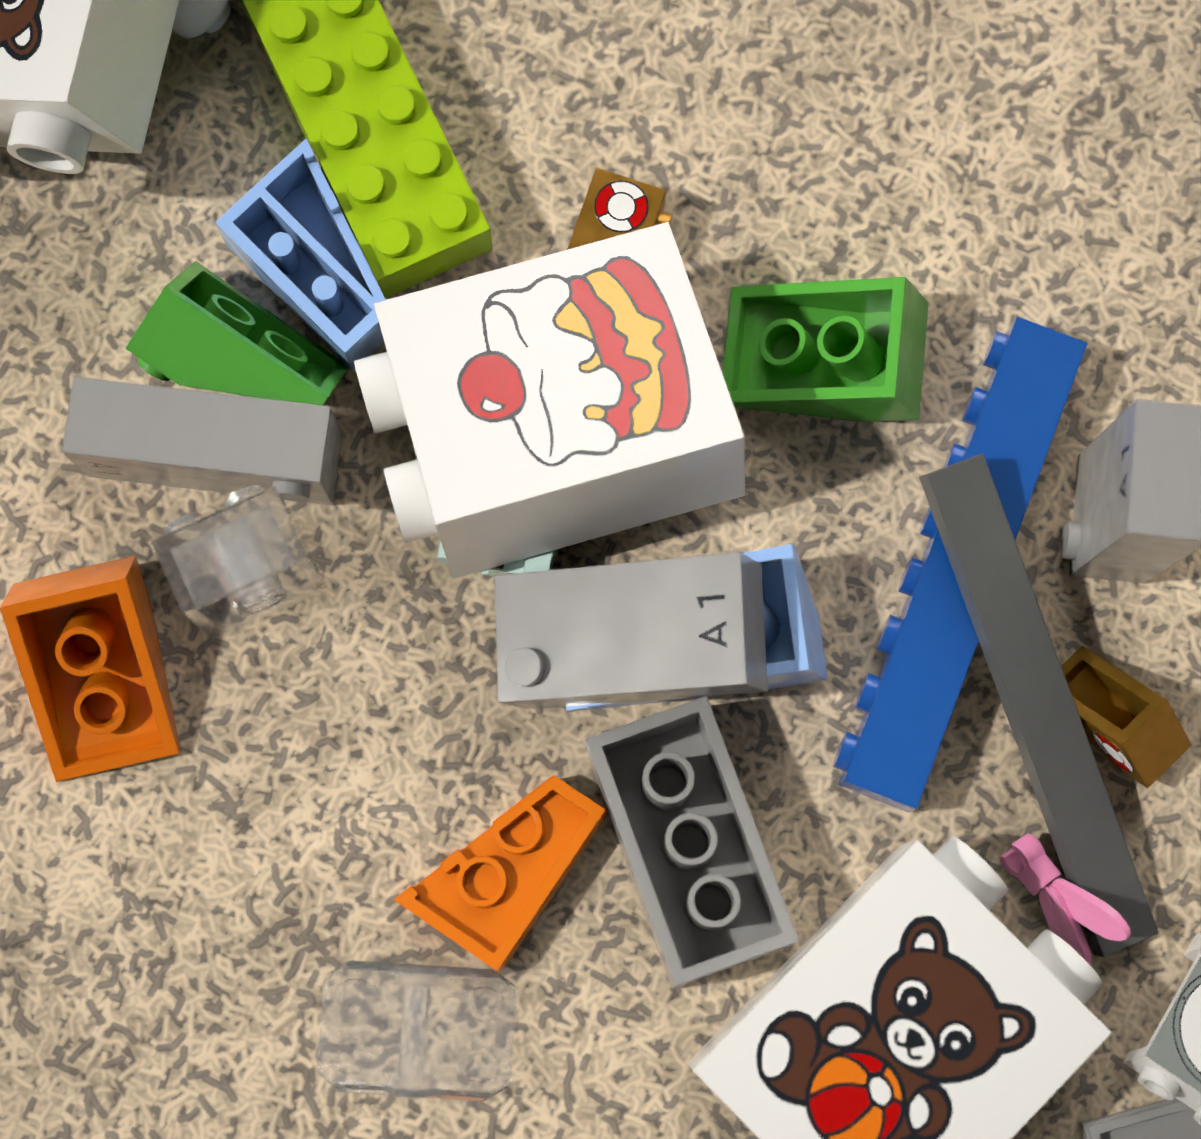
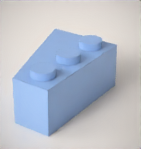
(307, 255)

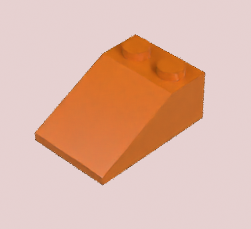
(92, 667)

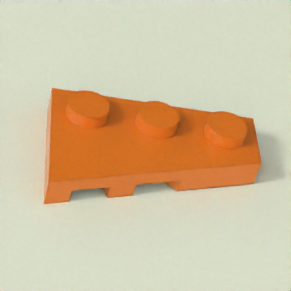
(508, 874)

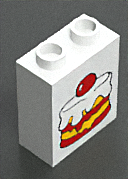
(553, 402)

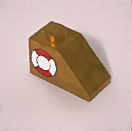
(617, 207)
(1124, 718)

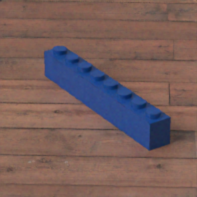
(934, 636)

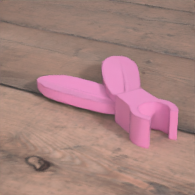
(1062, 901)

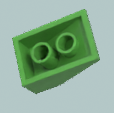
(225, 342)
(828, 348)

